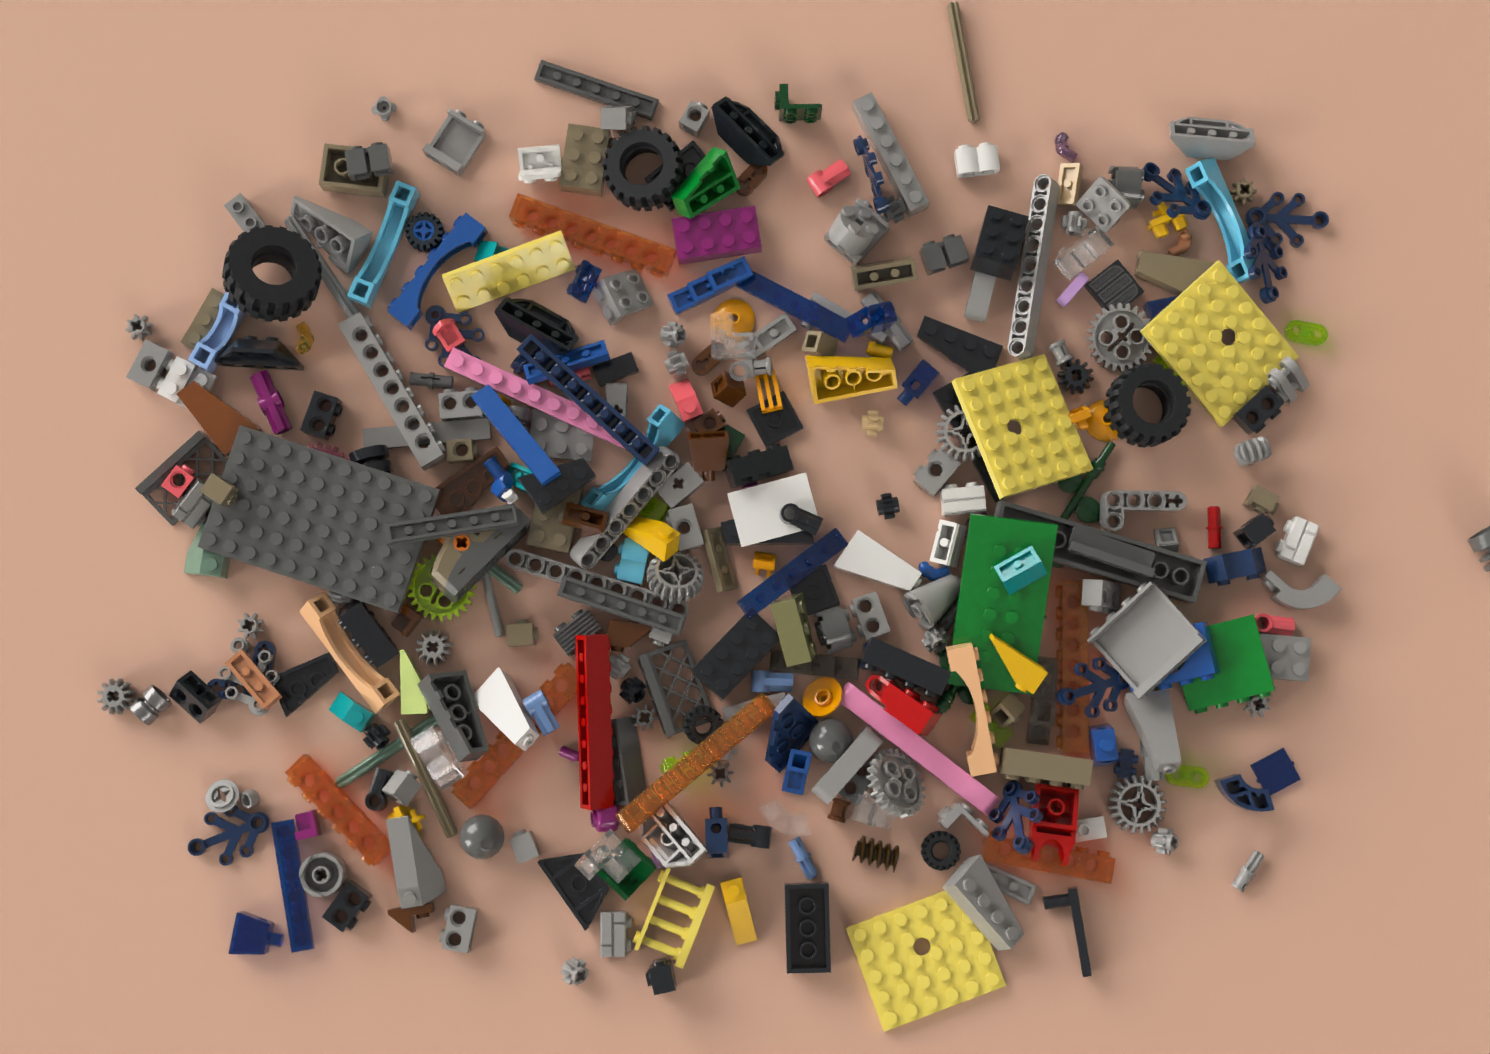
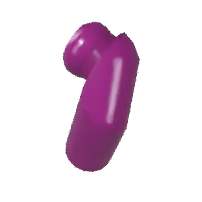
(569, 753)

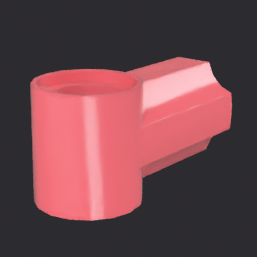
(823, 181)
(1276, 625)

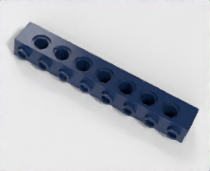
(588, 400)

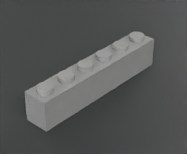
(890, 154)

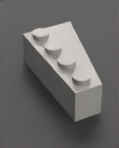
(983, 902)

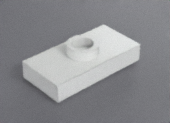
(1090, 829)

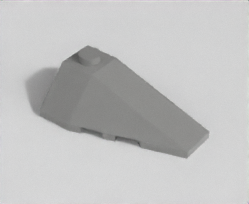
(339, 236)
(415, 870)

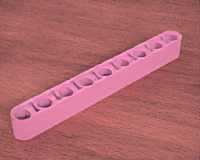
(918, 749)

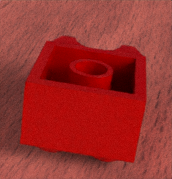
(905, 705)
(1056, 827)

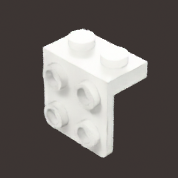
(539, 163)

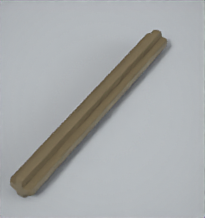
(963, 62)
(426, 780)

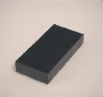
(615, 369)

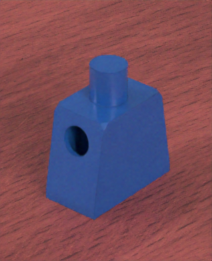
(1102, 745)

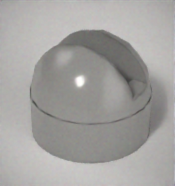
(249, 798)

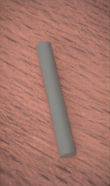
(492, 605)

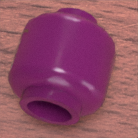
(604, 819)

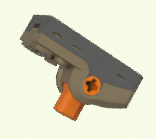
(471, 556)

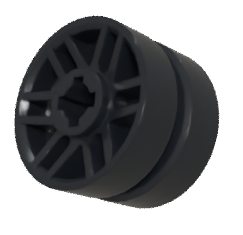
(373, 457)

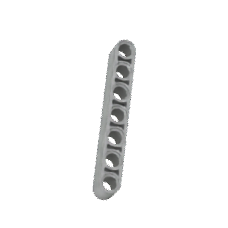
(626, 507)

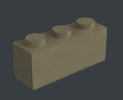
(884, 273)

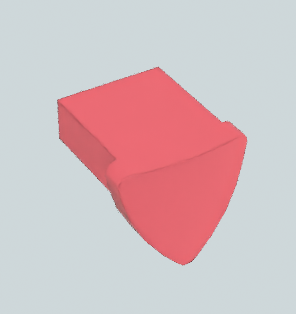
(448, 334)

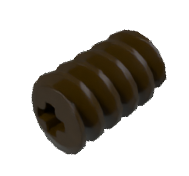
(876, 853)

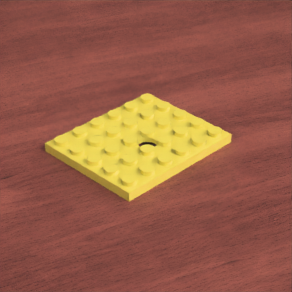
(1191, 344)
(1048, 441)
(916, 985)

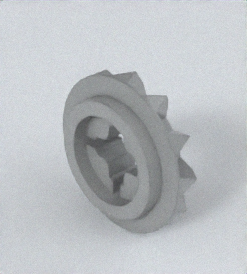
(213, 796)

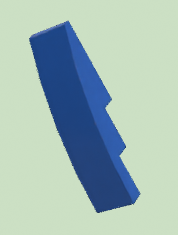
(710, 285)

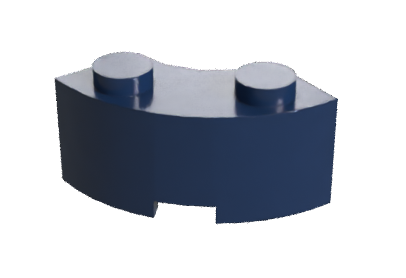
(1235, 565)
(1243, 795)

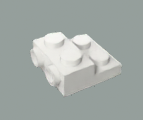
(180, 375)

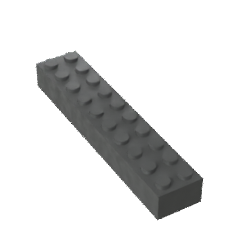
(1174, 572)

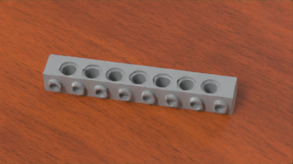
(352, 329)

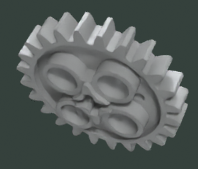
(1107, 324)
(895, 783)

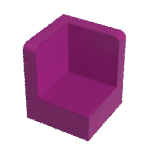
(307, 825)

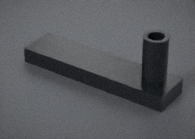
(1072, 899)

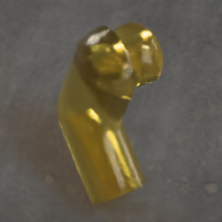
(306, 339)

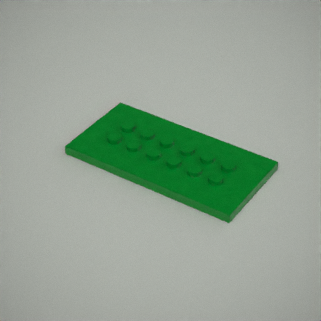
(985, 603)

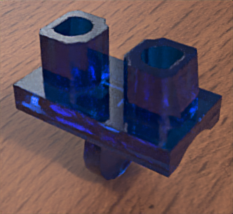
(584, 281)

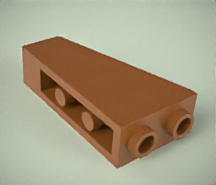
(214, 415)

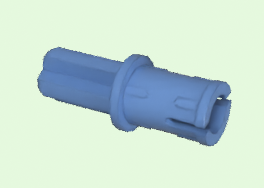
(803, 858)

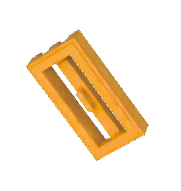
(771, 408)

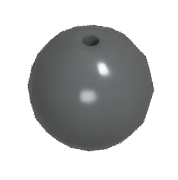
(830, 740)
(482, 836)

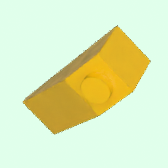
(654, 536)
(1023, 670)
(738, 910)

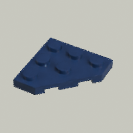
(788, 730)

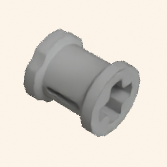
(1060, 352)

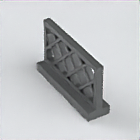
(179, 457)
(656, 690)

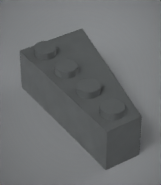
(456, 713)

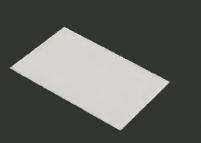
(758, 508)

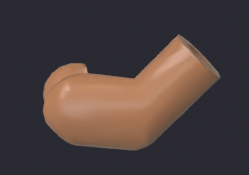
(1183, 243)

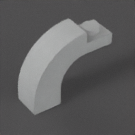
(1317, 594)

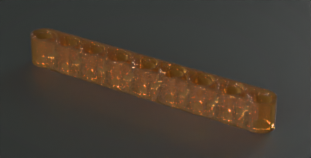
(695, 763)

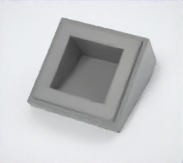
(1166, 539)

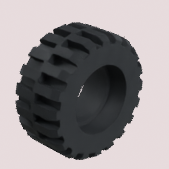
(630, 146)
(1166, 387)

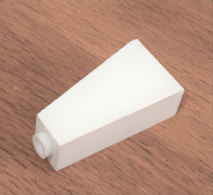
(874, 562)
(504, 707)

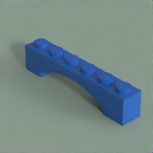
(407, 306)

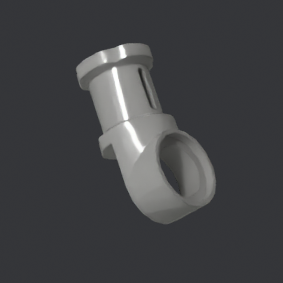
(752, 369)

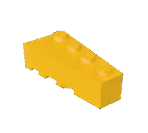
(848, 377)

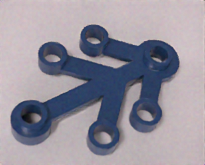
(876, 179)
(1198, 208)
(1283, 220)
(1257, 237)
(468, 334)
(1098, 686)
(1012, 793)
(233, 833)

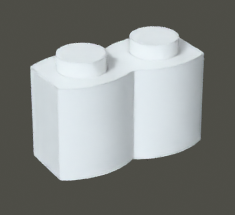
(976, 160)

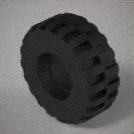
(277, 247)

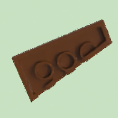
(468, 484)

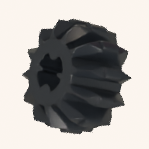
(1067, 376)

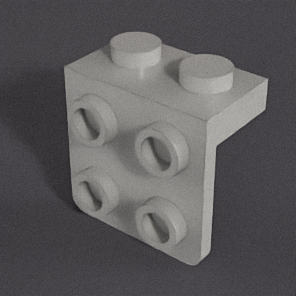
(1103, 204)
(622, 295)
(950, 814)

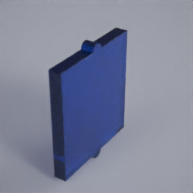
(1275, 771)

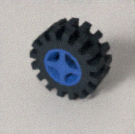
(422, 225)

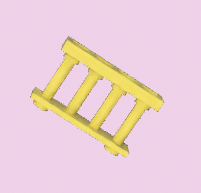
(695, 913)

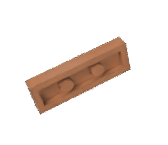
(253, 679)

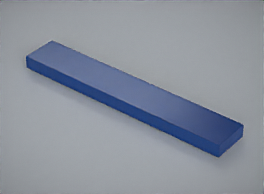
(516, 435)

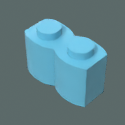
(632, 562)

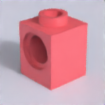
(170, 484)

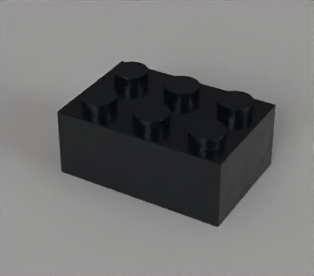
(999, 243)

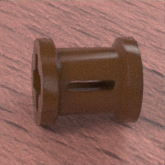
(839, 810)

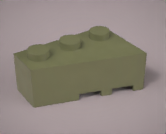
(794, 629)

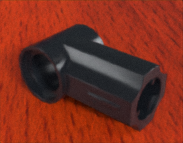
(803, 519)
(380, 779)
(755, 835)

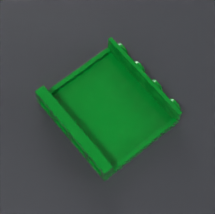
(1241, 667)

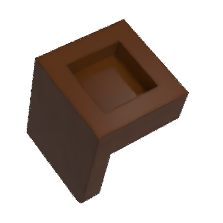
(727, 389)
(406, 620)

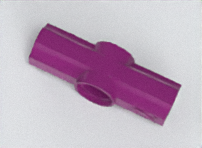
(271, 402)

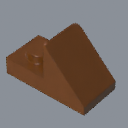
(585, 518)
(406, 916)

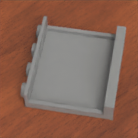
(1147, 639)

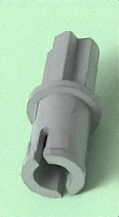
(1247, 872)

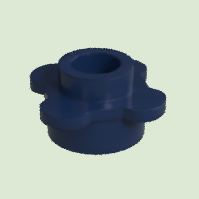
(517, 364)

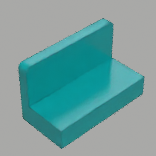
(1020, 570)

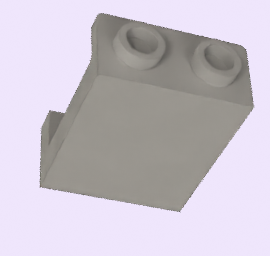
(455, 142)
(882, 224)

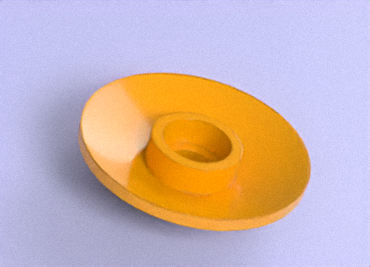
(742, 310)
(1096, 426)
(816, 694)

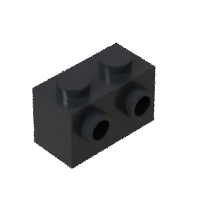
(661, 976)

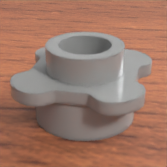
(384, 114)

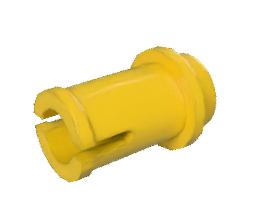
(879, 350)

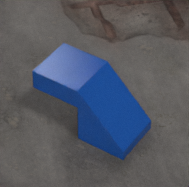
(796, 771)

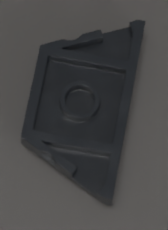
(577, 891)

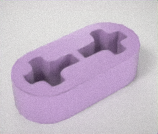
(1072, 289)

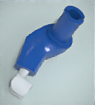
(503, 482)

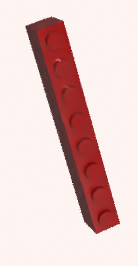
(594, 721)

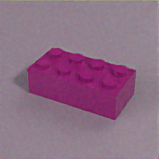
(717, 235)

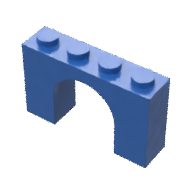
(1199, 664)

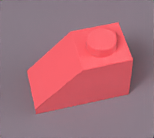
(686, 400)

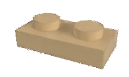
(1069, 183)

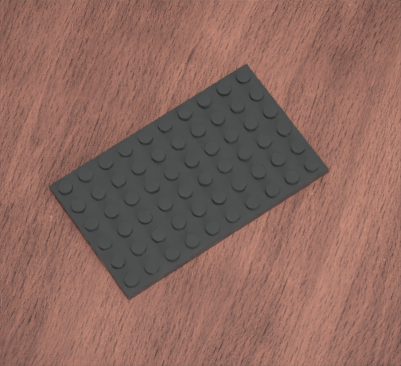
(318, 519)

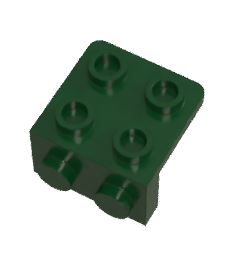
(795, 112)
(635, 877)

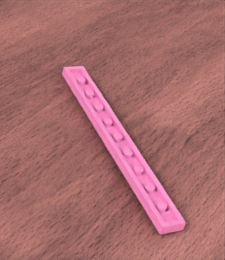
(523, 392)

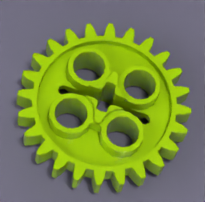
(423, 578)

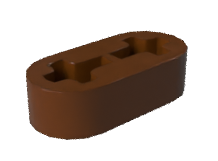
(754, 182)
(711, 364)

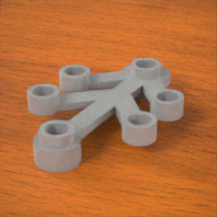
(262, 665)

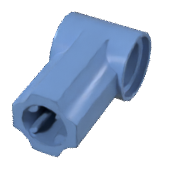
(766, 681)
(539, 708)

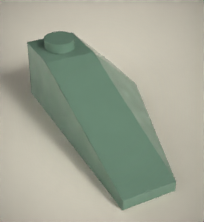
(203, 561)

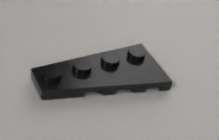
(960, 347)

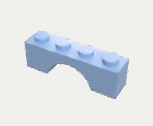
(219, 336)

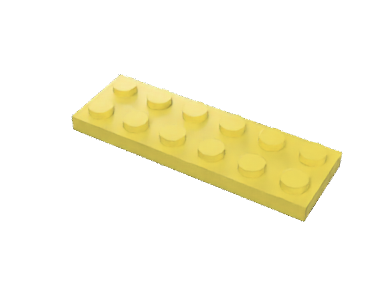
(508, 271)

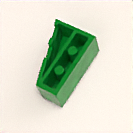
(706, 184)

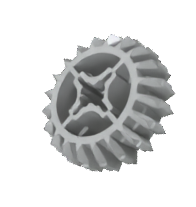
(964, 451)
(673, 580)
(1138, 794)

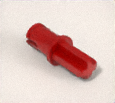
(1214, 527)

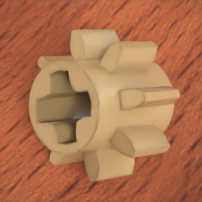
(872, 423)

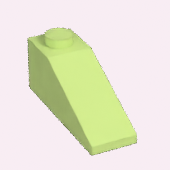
(411, 697)

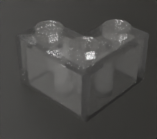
(727, 343)
(438, 757)
(610, 855)

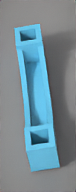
(1209, 182)
(399, 210)
(661, 432)

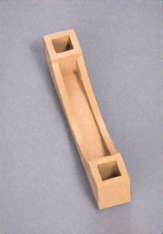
(373, 687)
(980, 756)

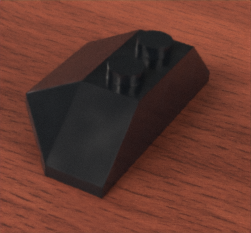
(746, 133)
(528, 317)
(259, 354)

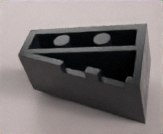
(758, 465)
(367, 633)

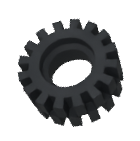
(694, 715)
(931, 860)

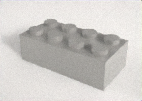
(1287, 656)

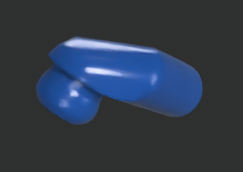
(931, 573)

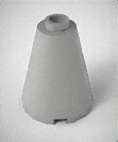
(932, 600)

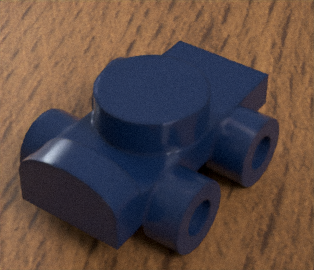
(1124, 768)

